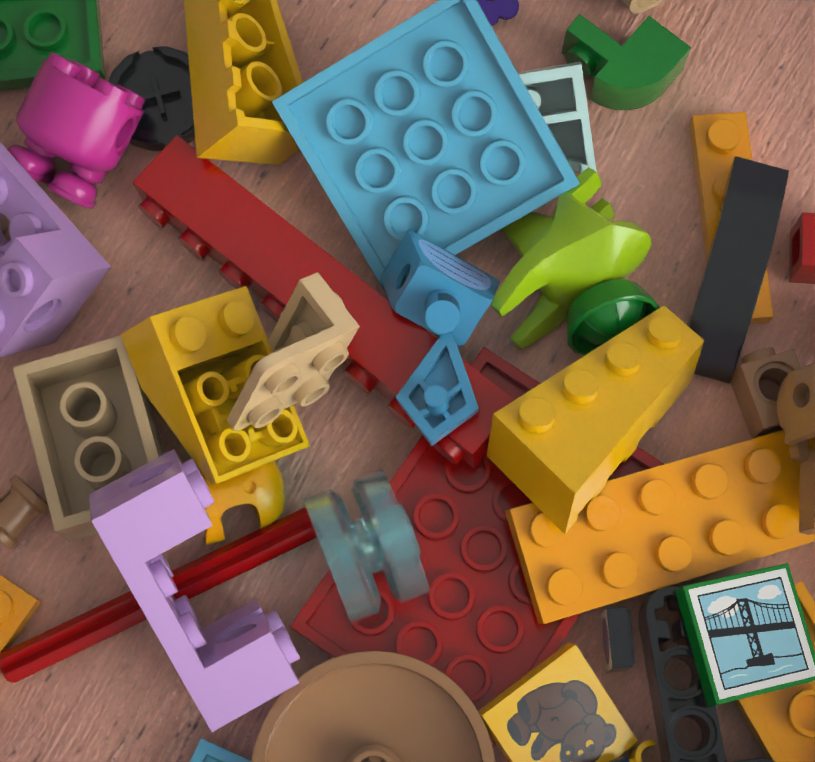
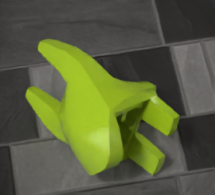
(566, 257)

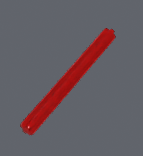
(125, 611)

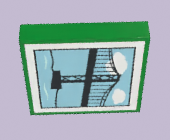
(747, 634)

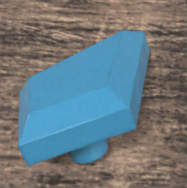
(439, 391)

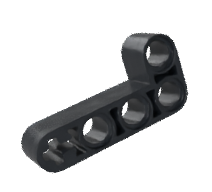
(672, 704)

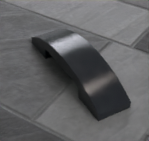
(736, 264)

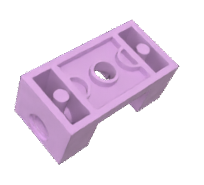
(44, 266)
(227, 663)

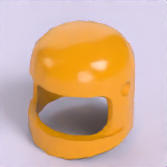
(258, 488)

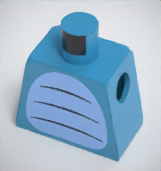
(440, 289)

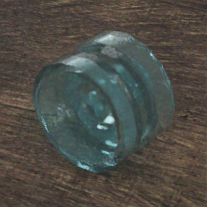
(370, 544)

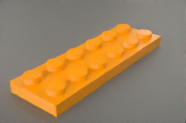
(663, 527)

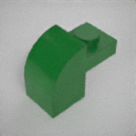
(627, 73)

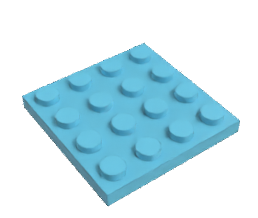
(427, 135)

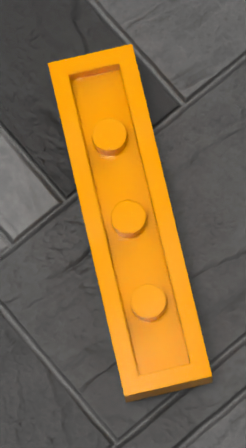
(714, 145)

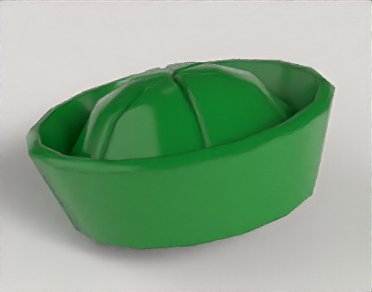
(605, 312)

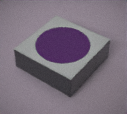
(617, 639)

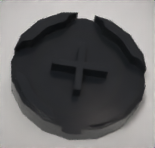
(165, 83)

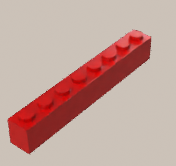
(272, 256)

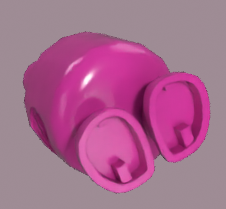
(79, 120)

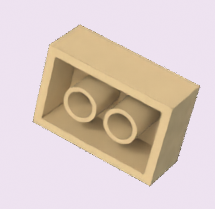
(85, 427)

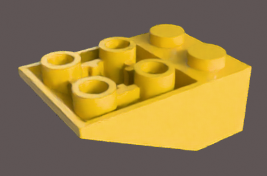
(193, 373)

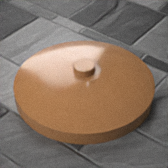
(373, 711)

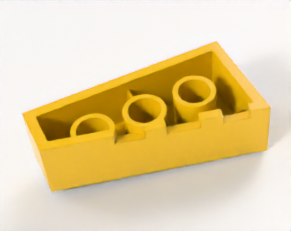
(236, 70)
(590, 416)

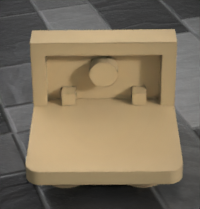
(306, 349)

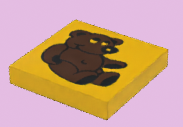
(558, 715)

